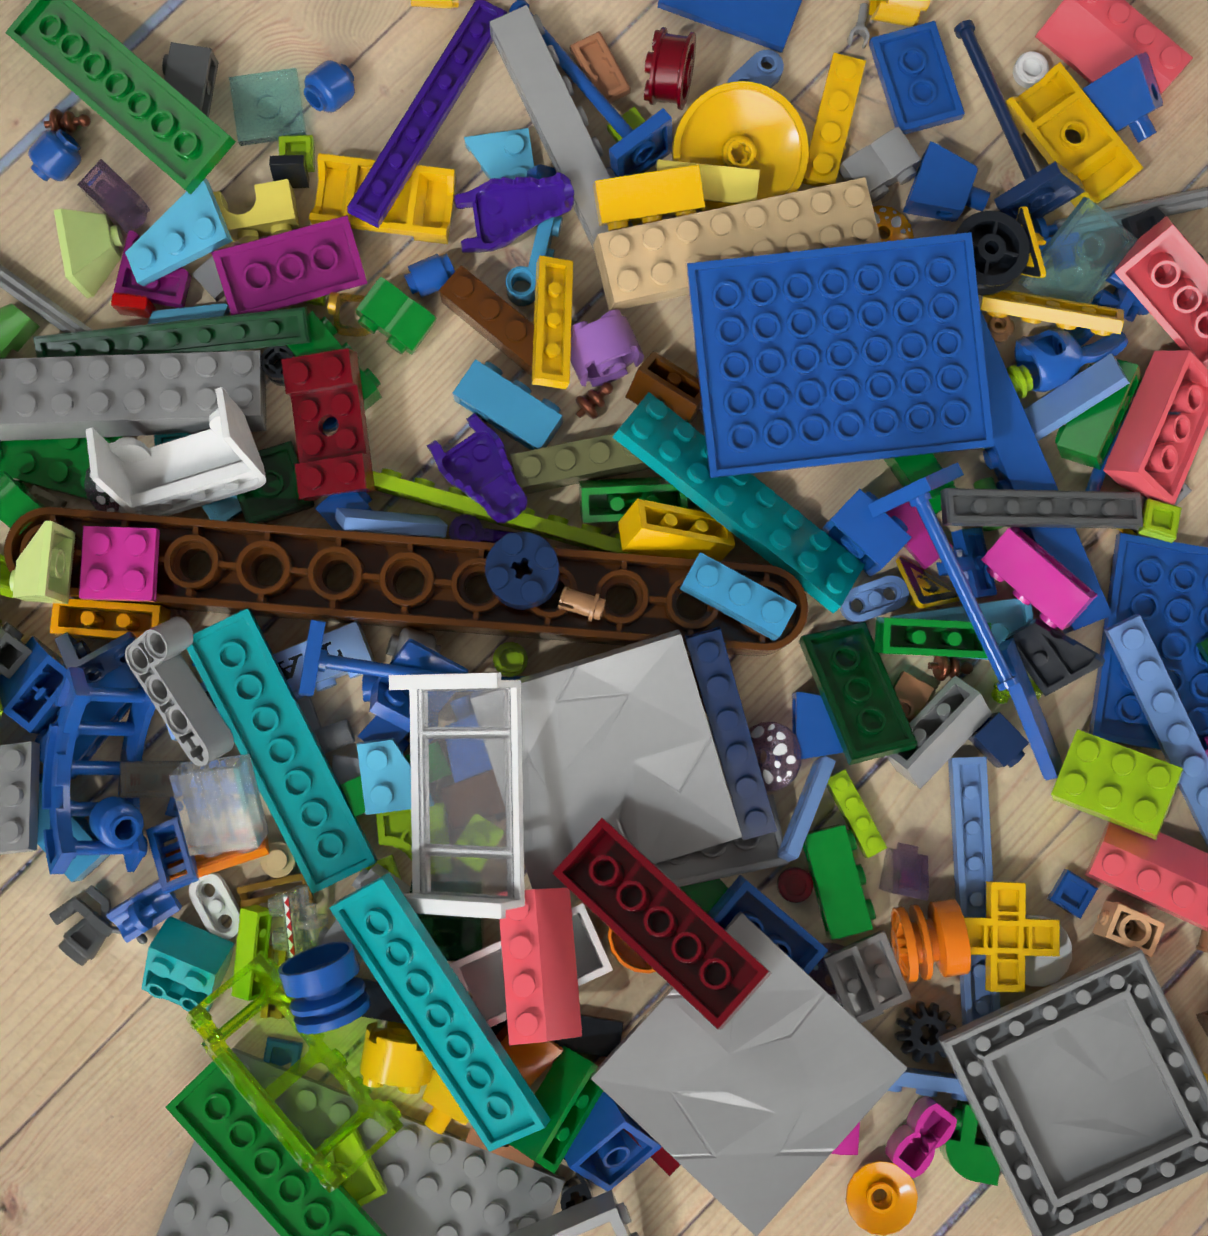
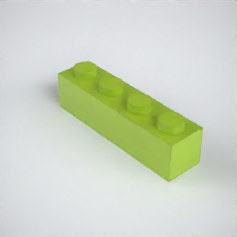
(855, 814)
(251, 941)

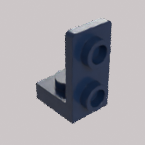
(95, 663)

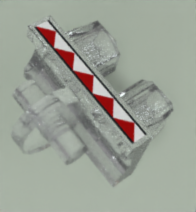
(299, 918)

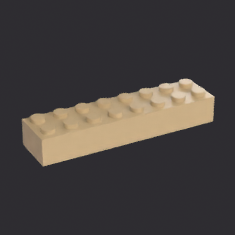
(651, 259)

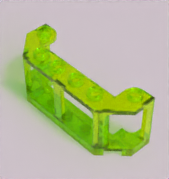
(263, 1099)

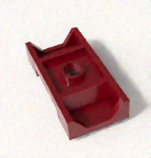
(323, 388)

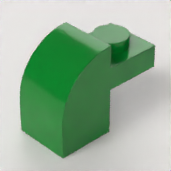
(15, 500)
(968, 1154)

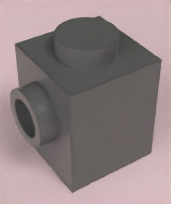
(12, 650)

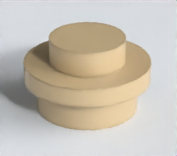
(279, 861)

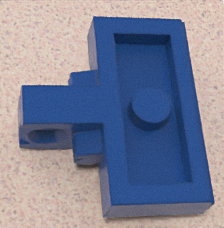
(969, 550)

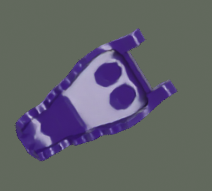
(511, 207)
(482, 471)

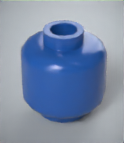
(329, 86)
(54, 155)
(116, 822)

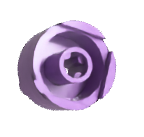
(604, 349)

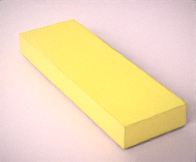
(722, 182)

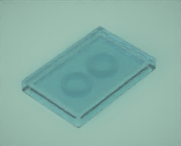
(1081, 255)

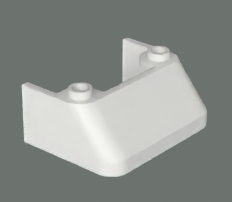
(181, 471)

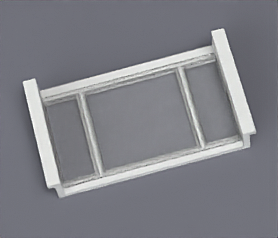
(465, 793)

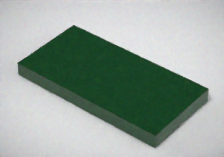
(857, 693)

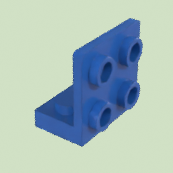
(395, 704)

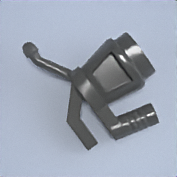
(88, 935)

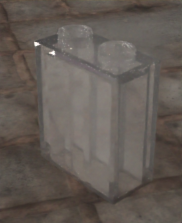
(219, 806)

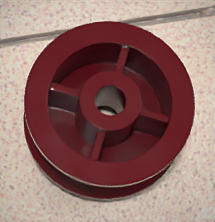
(670, 68)

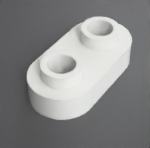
(213, 908)

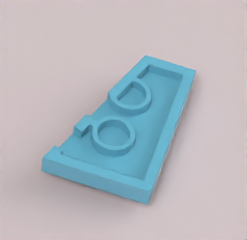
(179, 236)

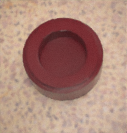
(795, 884)

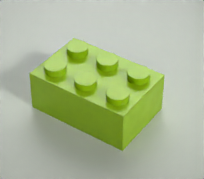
(1117, 784)

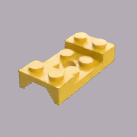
(1061, 105)
(419, 211)

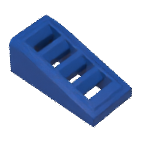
(157, 837)

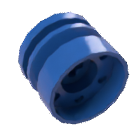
(324, 987)

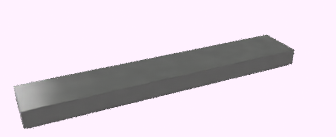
(1041, 508)

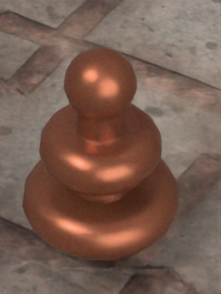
(67, 121)
(595, 399)
(951, 667)

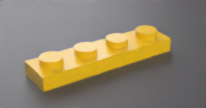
(833, 120)
(1064, 313)
(552, 322)

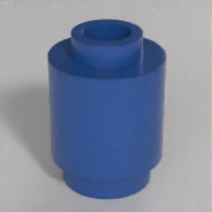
(429, 274)

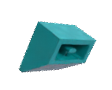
(185, 964)

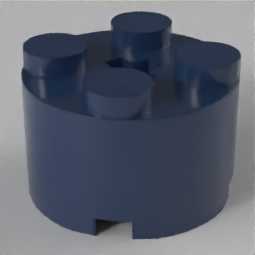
(515, 551)

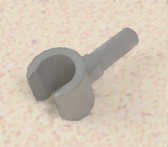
(860, 28)

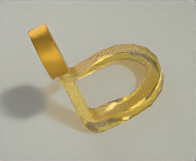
(334, 303)

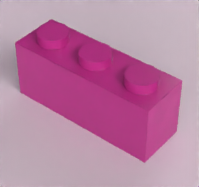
(1038, 578)

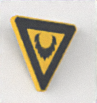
(1035, 264)
(924, 587)

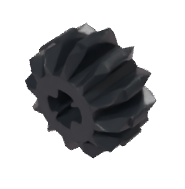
(937, 1027)

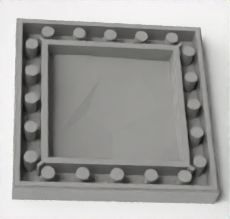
(623, 745)
(1086, 1094)
(761, 1097)

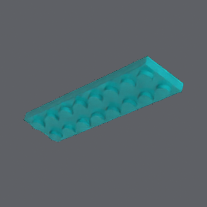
(740, 503)
(282, 749)
(439, 1013)

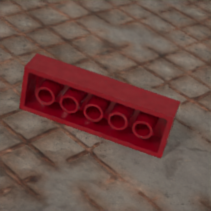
(662, 924)

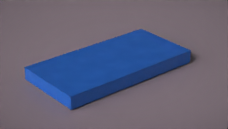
(756, 21)

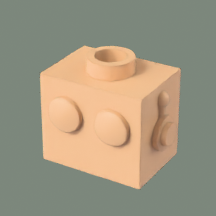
(1128, 927)

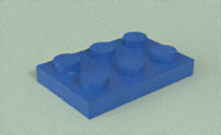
(916, 78)

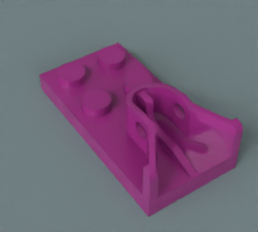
(290, 267)

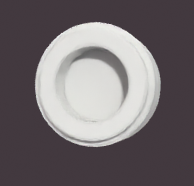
(1030, 69)

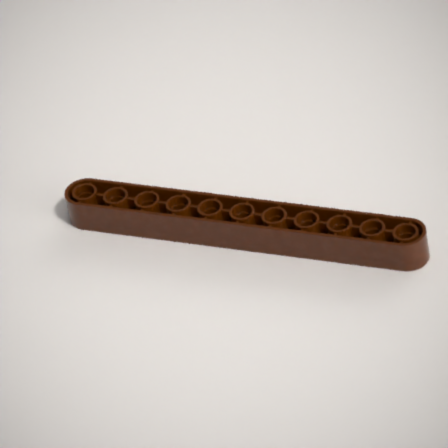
(379, 561)

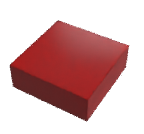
(132, 305)

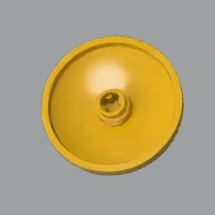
(749, 129)

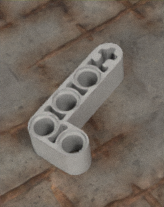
(176, 691)

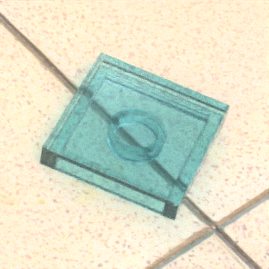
(267, 106)

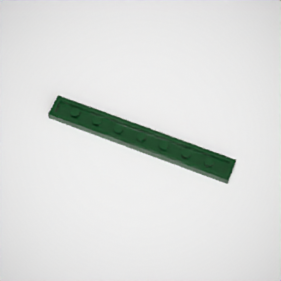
(184, 336)

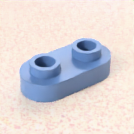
(754, 72)
(873, 599)

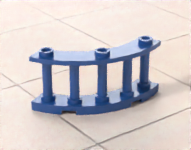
(61, 766)

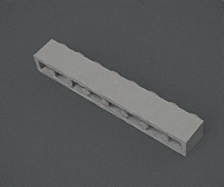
(552, 110)

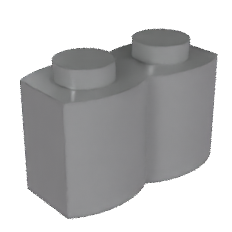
(883, 163)

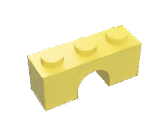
(272, 213)

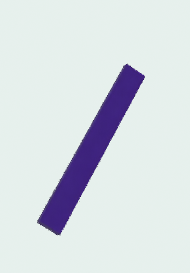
(425, 115)

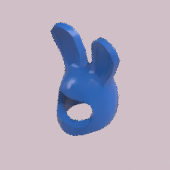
(1058, 354)

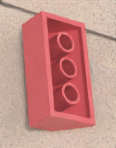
(1106, 33)
(1171, 285)
(1159, 447)
(1154, 871)
(540, 969)

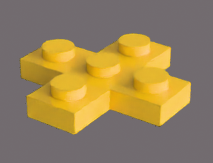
(1009, 936)

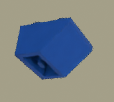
(33, 688)

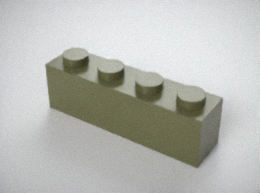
(573, 462)

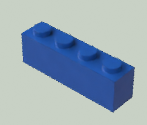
(88, 745)

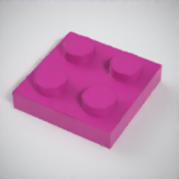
(119, 563)

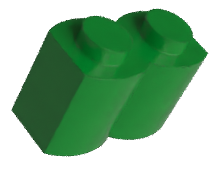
(395, 316)

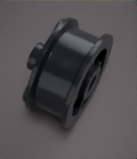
(999, 249)

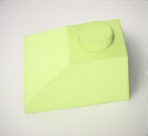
(87, 248)
(45, 566)

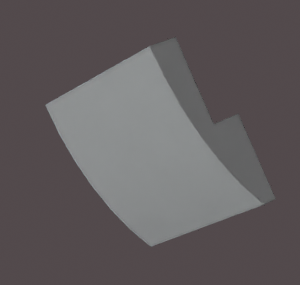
(867, 977)

